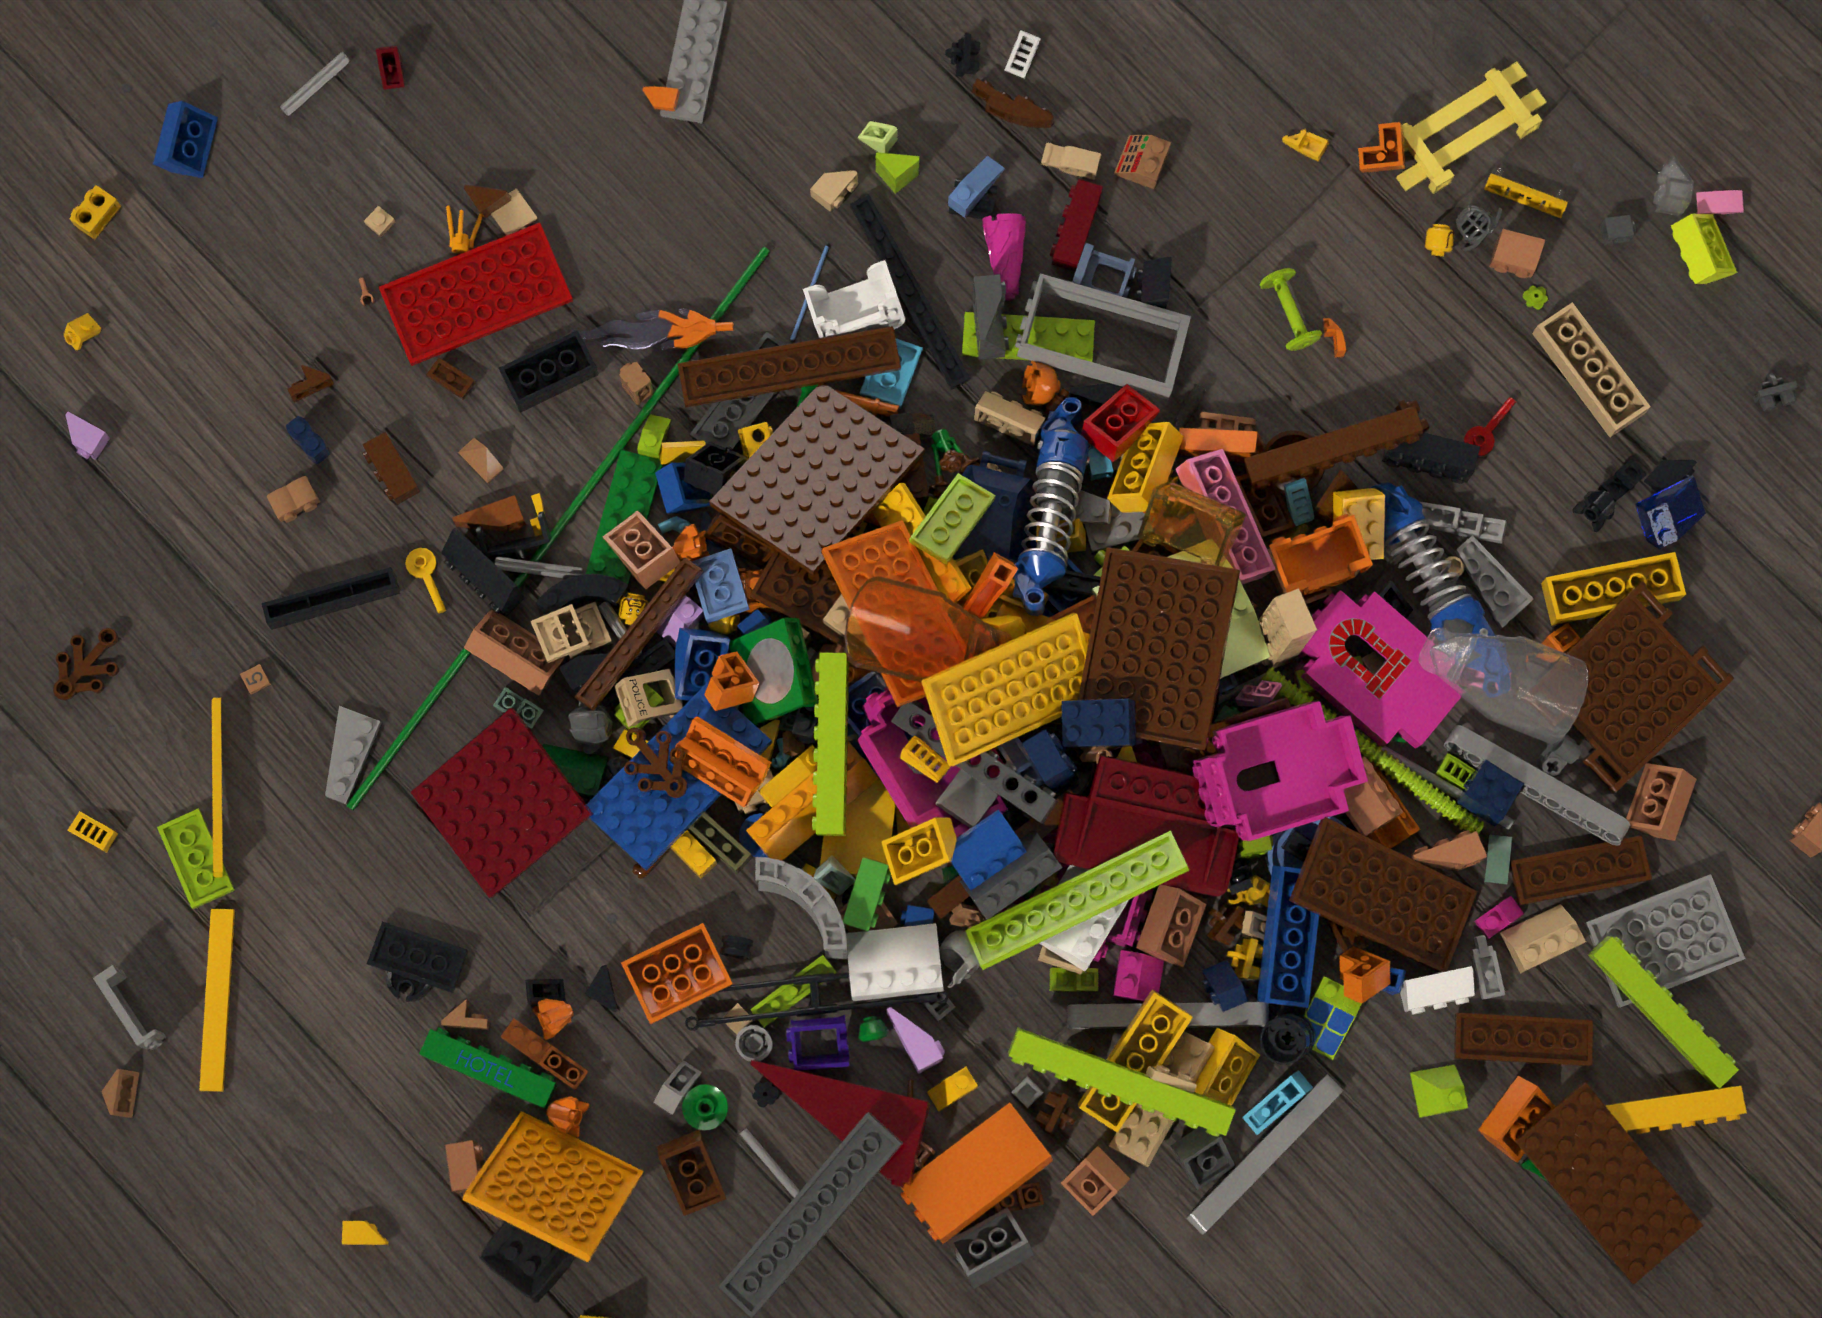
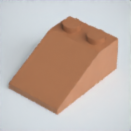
(642, 549)

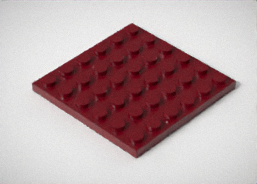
(501, 803)

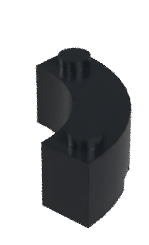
(583, 588)

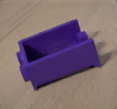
(818, 1061)

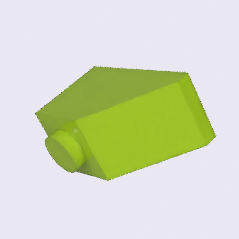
(653, 435)

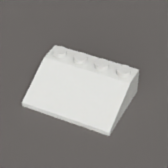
(1083, 940)
(894, 962)

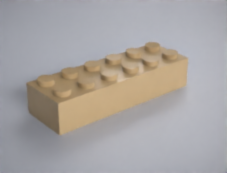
(1591, 369)
(1286, 628)

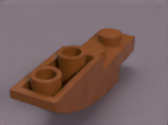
(544, 1054)

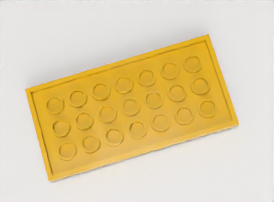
(1007, 689)

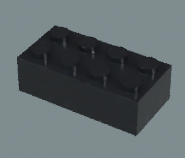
(548, 371)
(1435, 456)

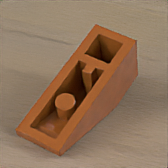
(497, 516)

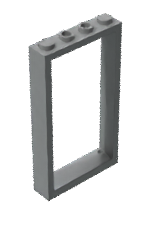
(1110, 303)

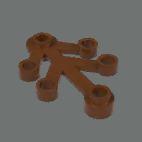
(84, 667)
(659, 764)

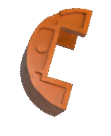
(1322, 557)

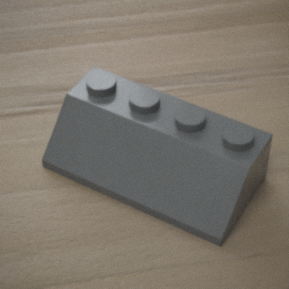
(1016, 877)

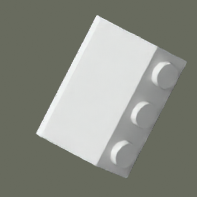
(1438, 990)

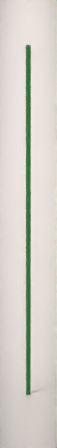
(557, 529)

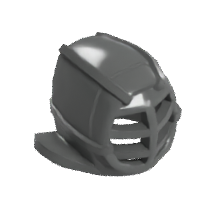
(1476, 225)
(590, 727)

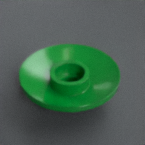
(705, 1095)

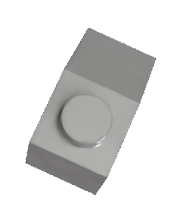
(677, 1086)

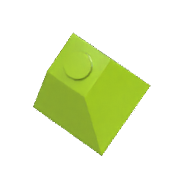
(1438, 1091)

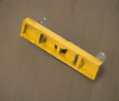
(1526, 194)

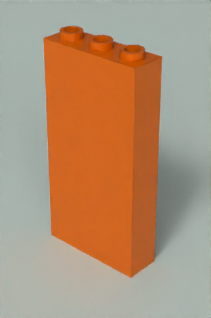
(975, 1173)

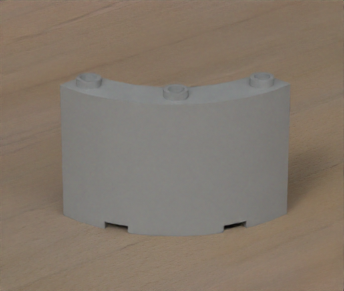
(803, 889)

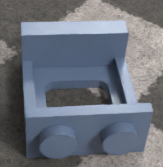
(1091, 259)

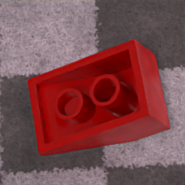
(1119, 422)

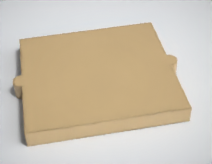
(514, 214)

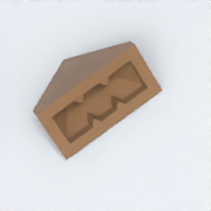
(481, 460)
(121, 1093)

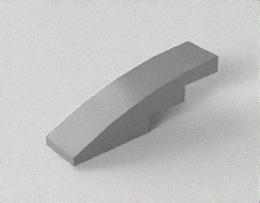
(1464, 523)

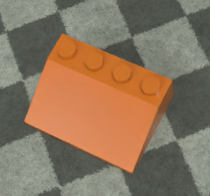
(676, 973)

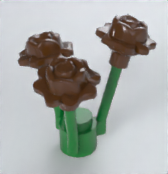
(951, 461)

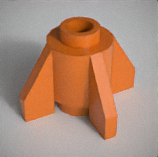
(690, 544)
(552, 1016)
(567, 1115)

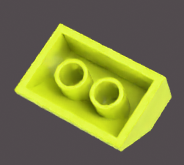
(1703, 248)

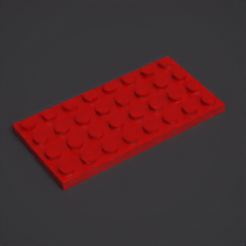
(475, 294)

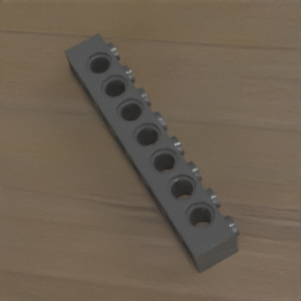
(1039, 810)

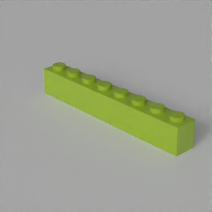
(832, 744)
(1663, 1012)

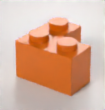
(1387, 155)
(731, 682)
(1363, 974)

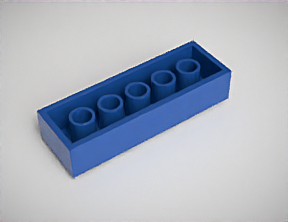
(1287, 944)

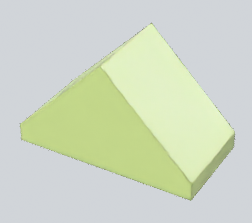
(879, 136)

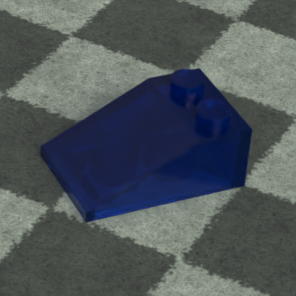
(1670, 512)

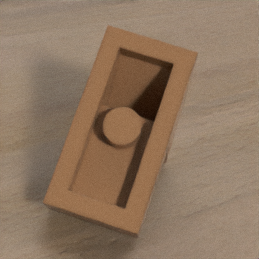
(459, 1019)

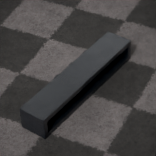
(330, 598)

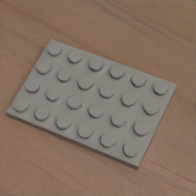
(1673, 934)

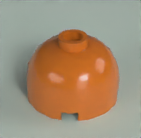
(1040, 383)

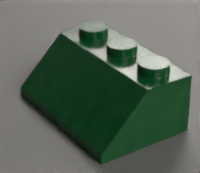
(582, 770)

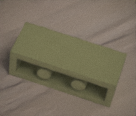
(720, 843)

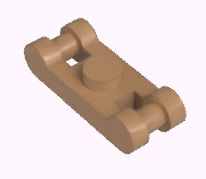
(1226, 422)

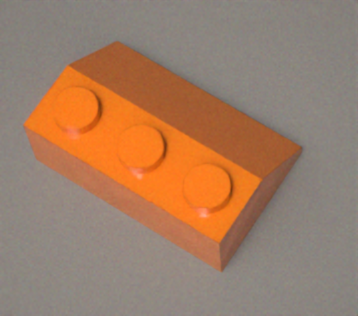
(1513, 1115)

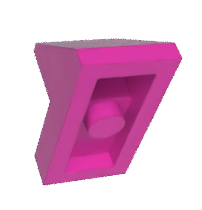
(1499, 917)

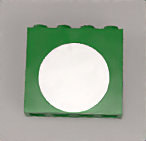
(782, 668)

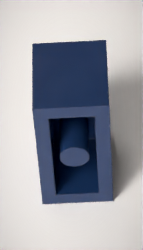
(1223, 986)

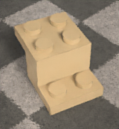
(571, 632)

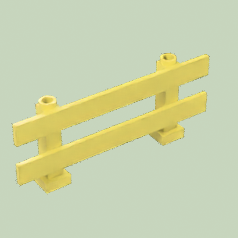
(1515, 111)

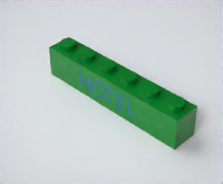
(488, 1068)

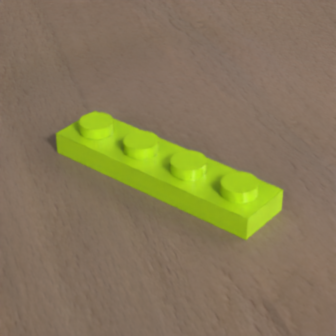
(789, 995)

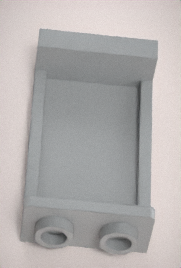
(107, 983)

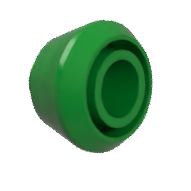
(872, 1029)

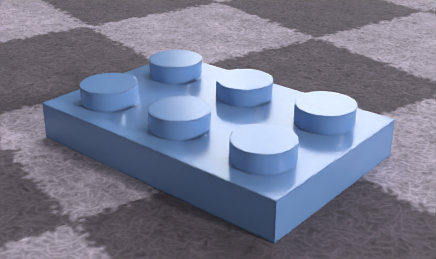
(720, 586)

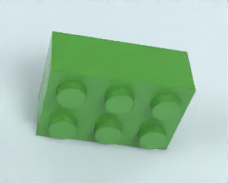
(867, 894)

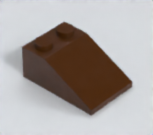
(691, 1172)

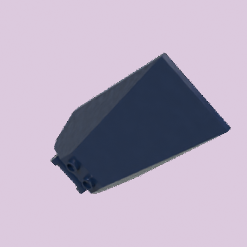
(1004, 521)

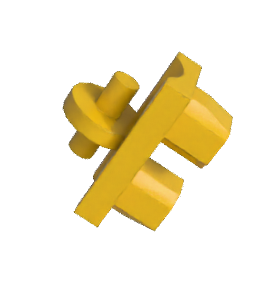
(1243, 959)

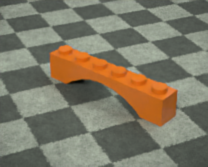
(990, 585)

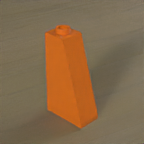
(1235, 443)

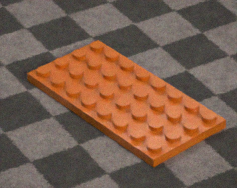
(886, 555)

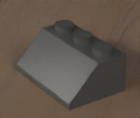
(990, 1248)

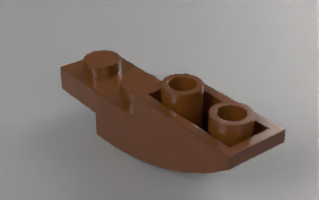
(1017, 111)

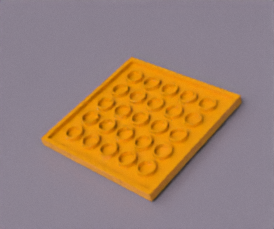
(553, 1186)

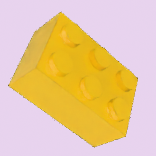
(1369, 511)

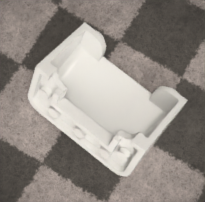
(856, 307)

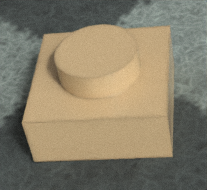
(379, 221)

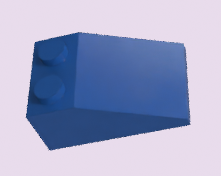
(695, 659)

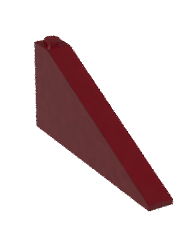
(842, 1106)

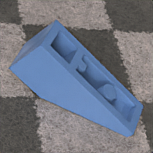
(974, 186)

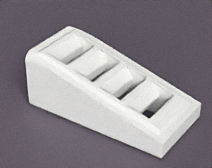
(1029, 38)

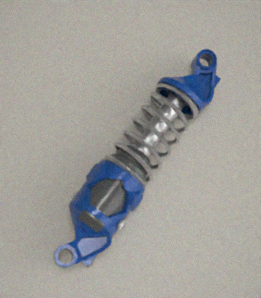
(1447, 603)

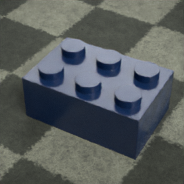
(1098, 723)
(1051, 760)

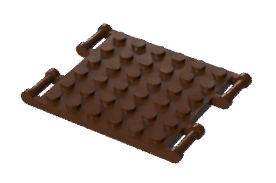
(1638, 686)

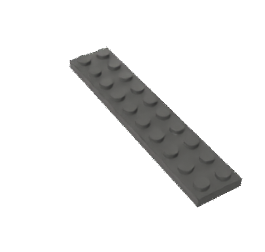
(810, 1215)

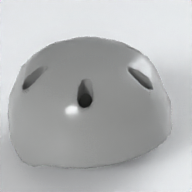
(754, 1043)

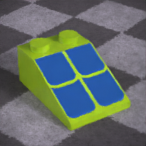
(1330, 1016)

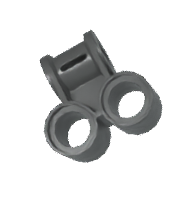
(1559, 754)

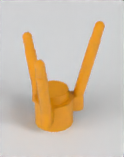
(460, 242)

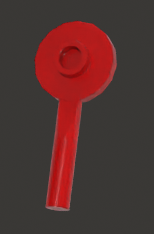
(1483, 436)

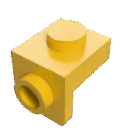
(81, 330)

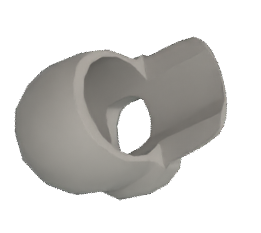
(959, 956)

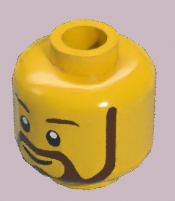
(1439, 239)
(631, 607)

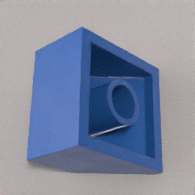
(677, 494)

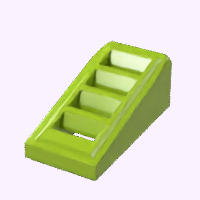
(1450, 759)

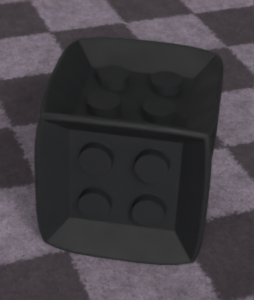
(525, 1261)

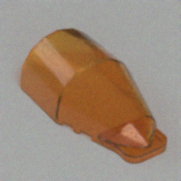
(912, 631)

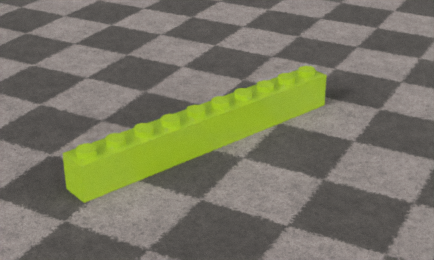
(1120, 1081)

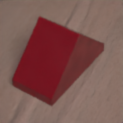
(390, 67)

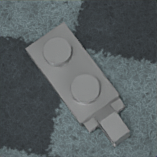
(1487, 969)

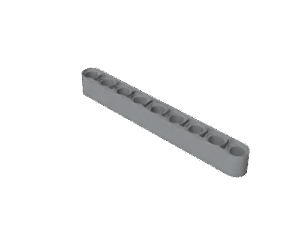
(1540, 786)
(1204, 1015)
(1264, 1154)

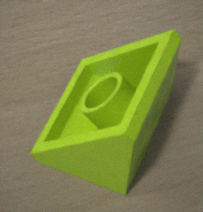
(897, 169)

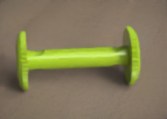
(1278, 281)

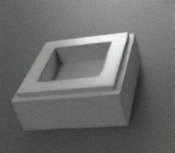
(1027, 1092)

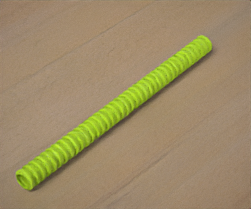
(1387, 762)

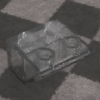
(1674, 189)

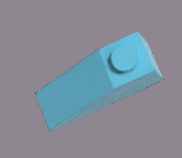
(1277, 1102)

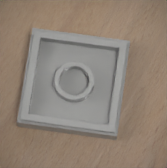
(966, 799)

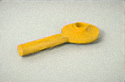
(422, 564)

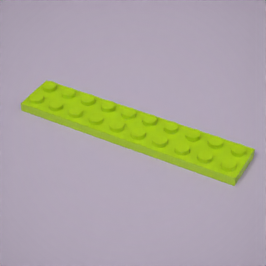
(1077, 900)

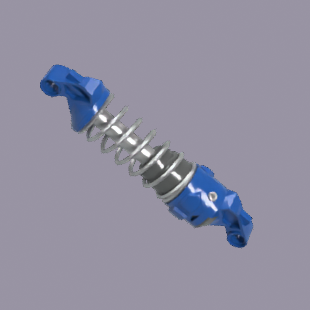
(1059, 476)

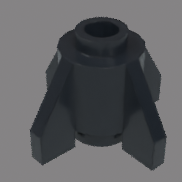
(1596, 508)

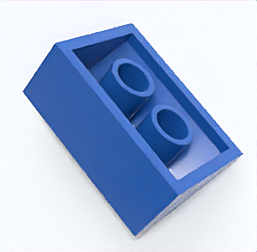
(185, 139)
(986, 850)

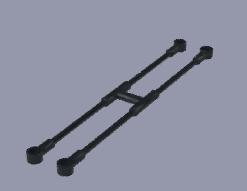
(816, 1008)

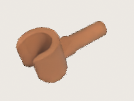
(365, 292)

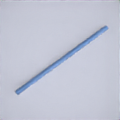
(805, 302)

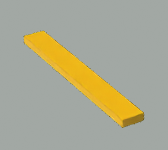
(217, 788)
(217, 1000)

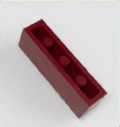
(1077, 224)

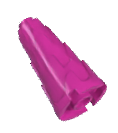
(1005, 248)

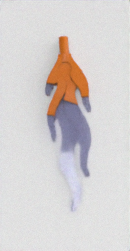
(665, 326)

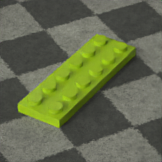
(1060, 335)

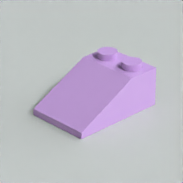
(918, 1044)

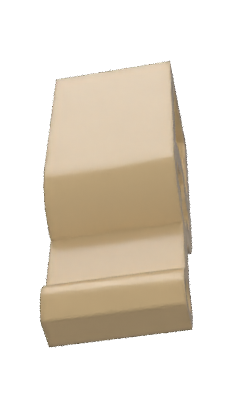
(1072, 160)

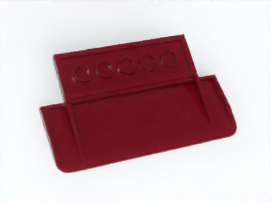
(1136, 804)

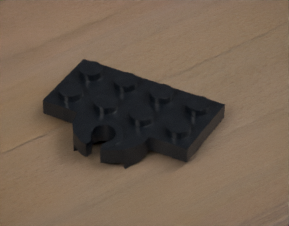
(416, 961)

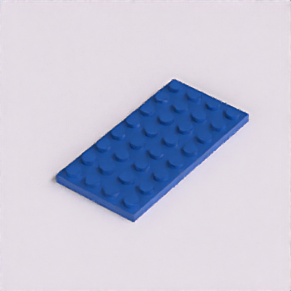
(652, 820)

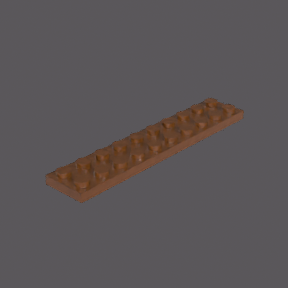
(789, 366)

